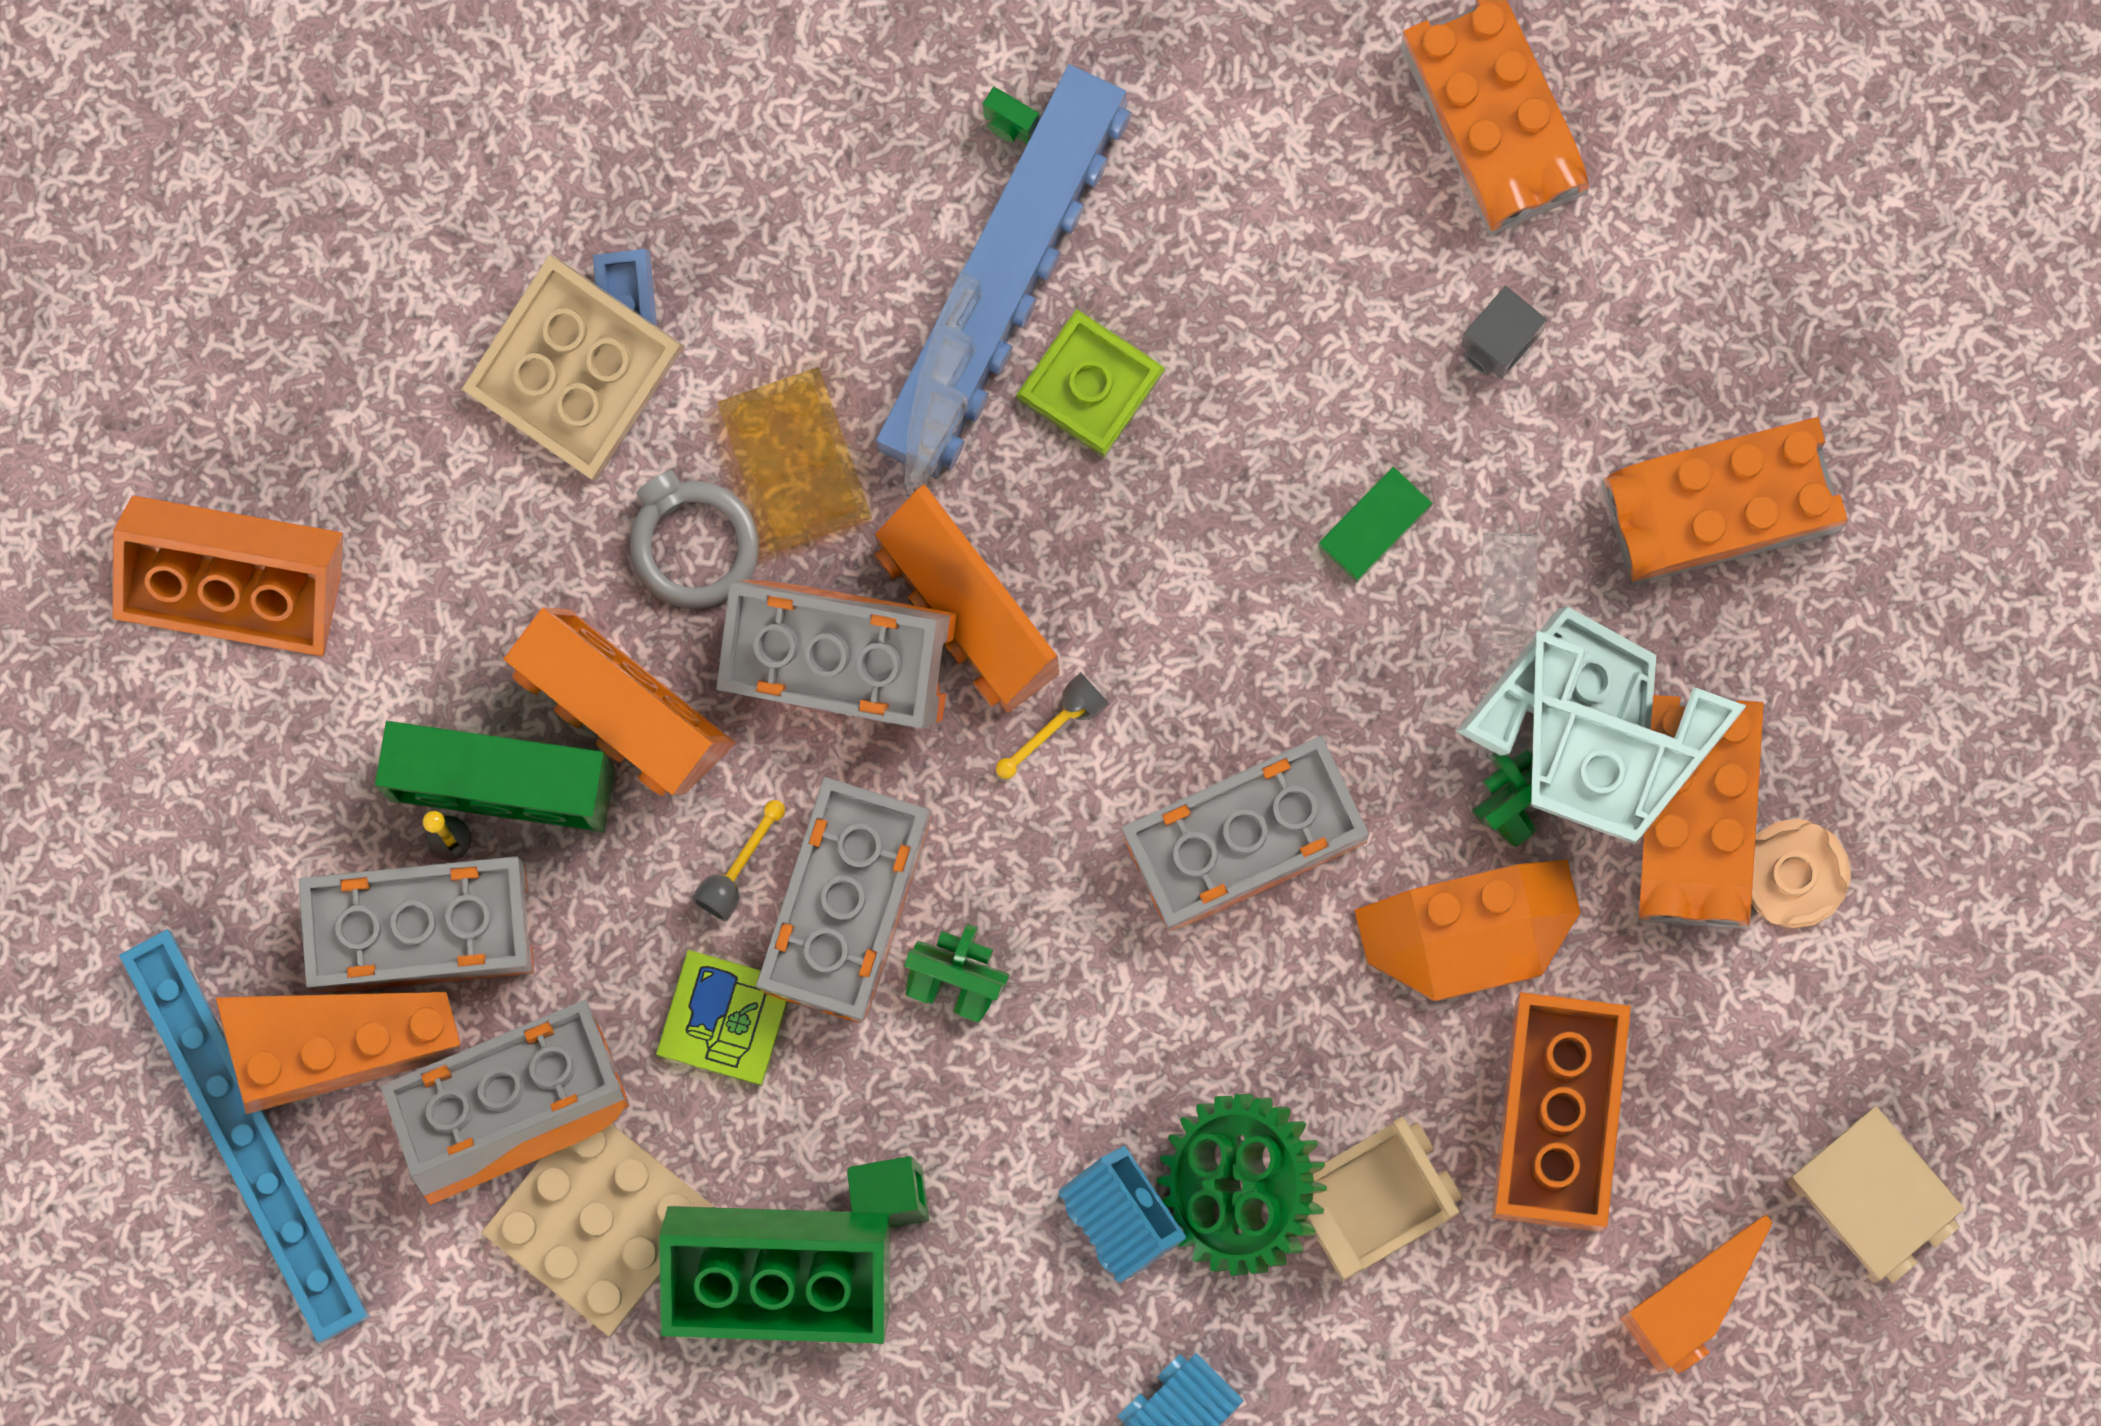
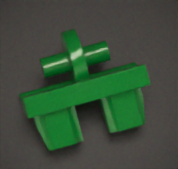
(1504, 808)
(932, 965)

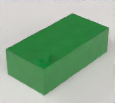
(495, 776)
(775, 1274)

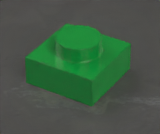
(1009, 117)

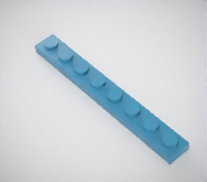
(244, 1139)

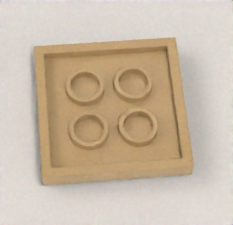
(573, 367)
(592, 1224)

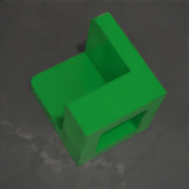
(892, 1188)

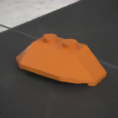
(1472, 929)

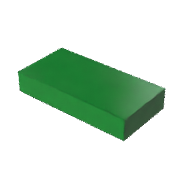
(1375, 524)

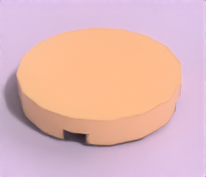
(1783, 890)

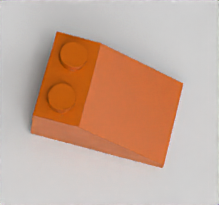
(1692, 1306)

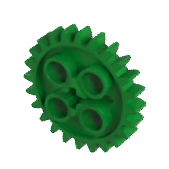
(1284, 1186)

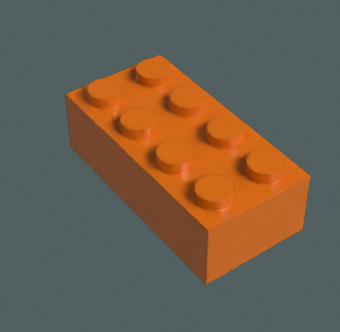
(1561, 1112)

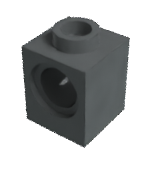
(1502, 334)

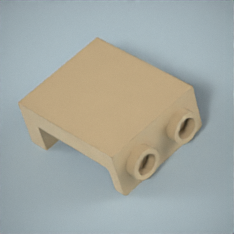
(1878, 1196)
(1380, 1198)

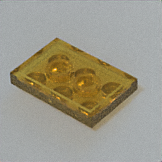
(794, 460)

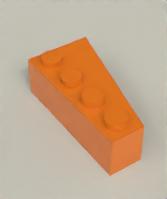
(329, 1042)

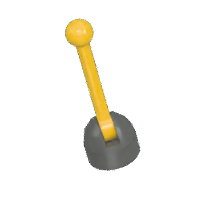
(1079, 701)
(444, 832)
(719, 892)

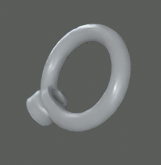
(664, 496)

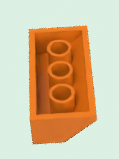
(225, 575)
(952, 577)
(616, 701)

